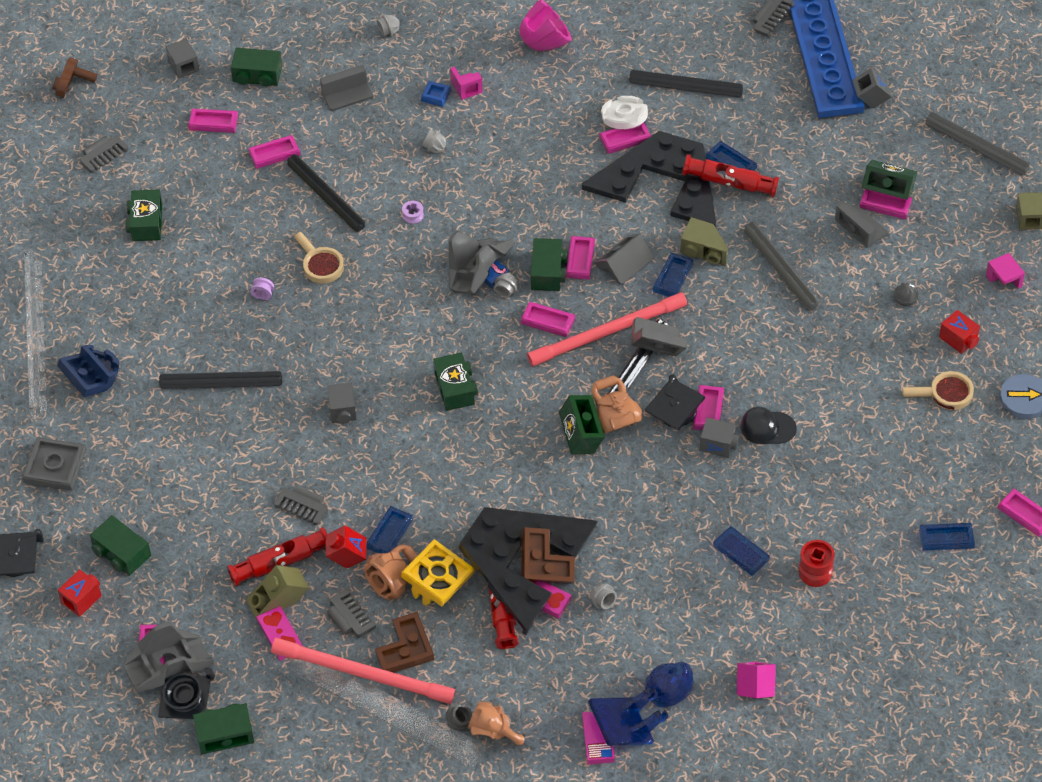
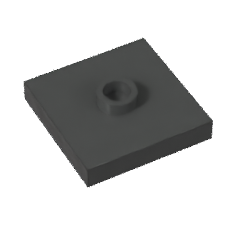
(54, 463)

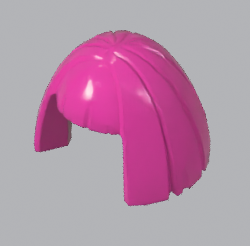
(543, 29)

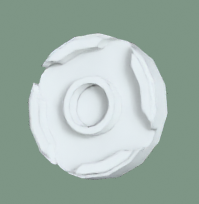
(624, 112)

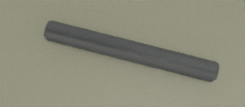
(977, 143)
(781, 266)

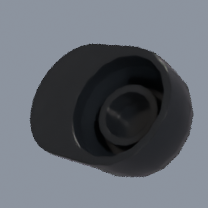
(767, 427)

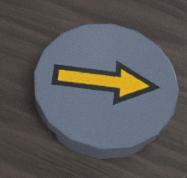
(1022, 396)

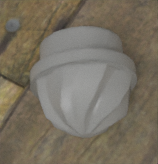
(388, 25)
(434, 142)
(505, 285)
(603, 596)

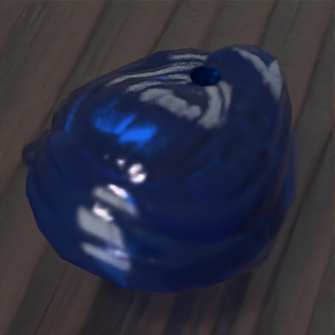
(672, 683)

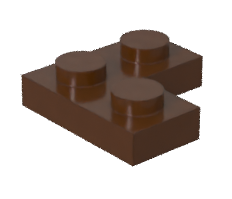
(538, 563)
(411, 648)

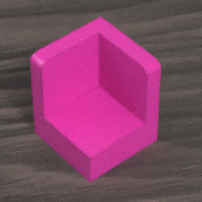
(467, 84)
(1005, 270)
(756, 679)

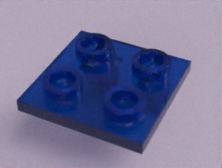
(621, 719)

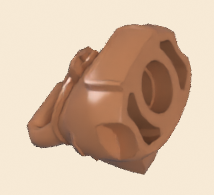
(615, 408)
(385, 571)
(492, 722)

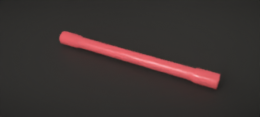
(550, 351)
(295, 651)

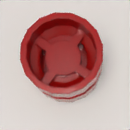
(816, 563)

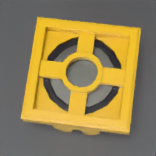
(439, 574)

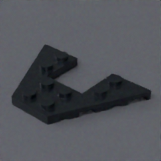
(662, 155)
(496, 541)

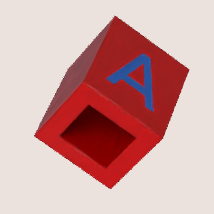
(959, 332)
(345, 546)
(80, 592)

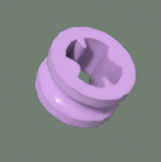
(412, 218)
(262, 288)

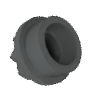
(906, 294)
(458, 716)

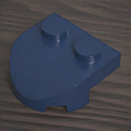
(90, 370)

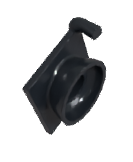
(675, 404)
(19, 552)
(185, 695)

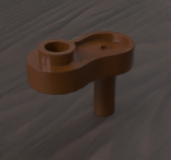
(62, 83)

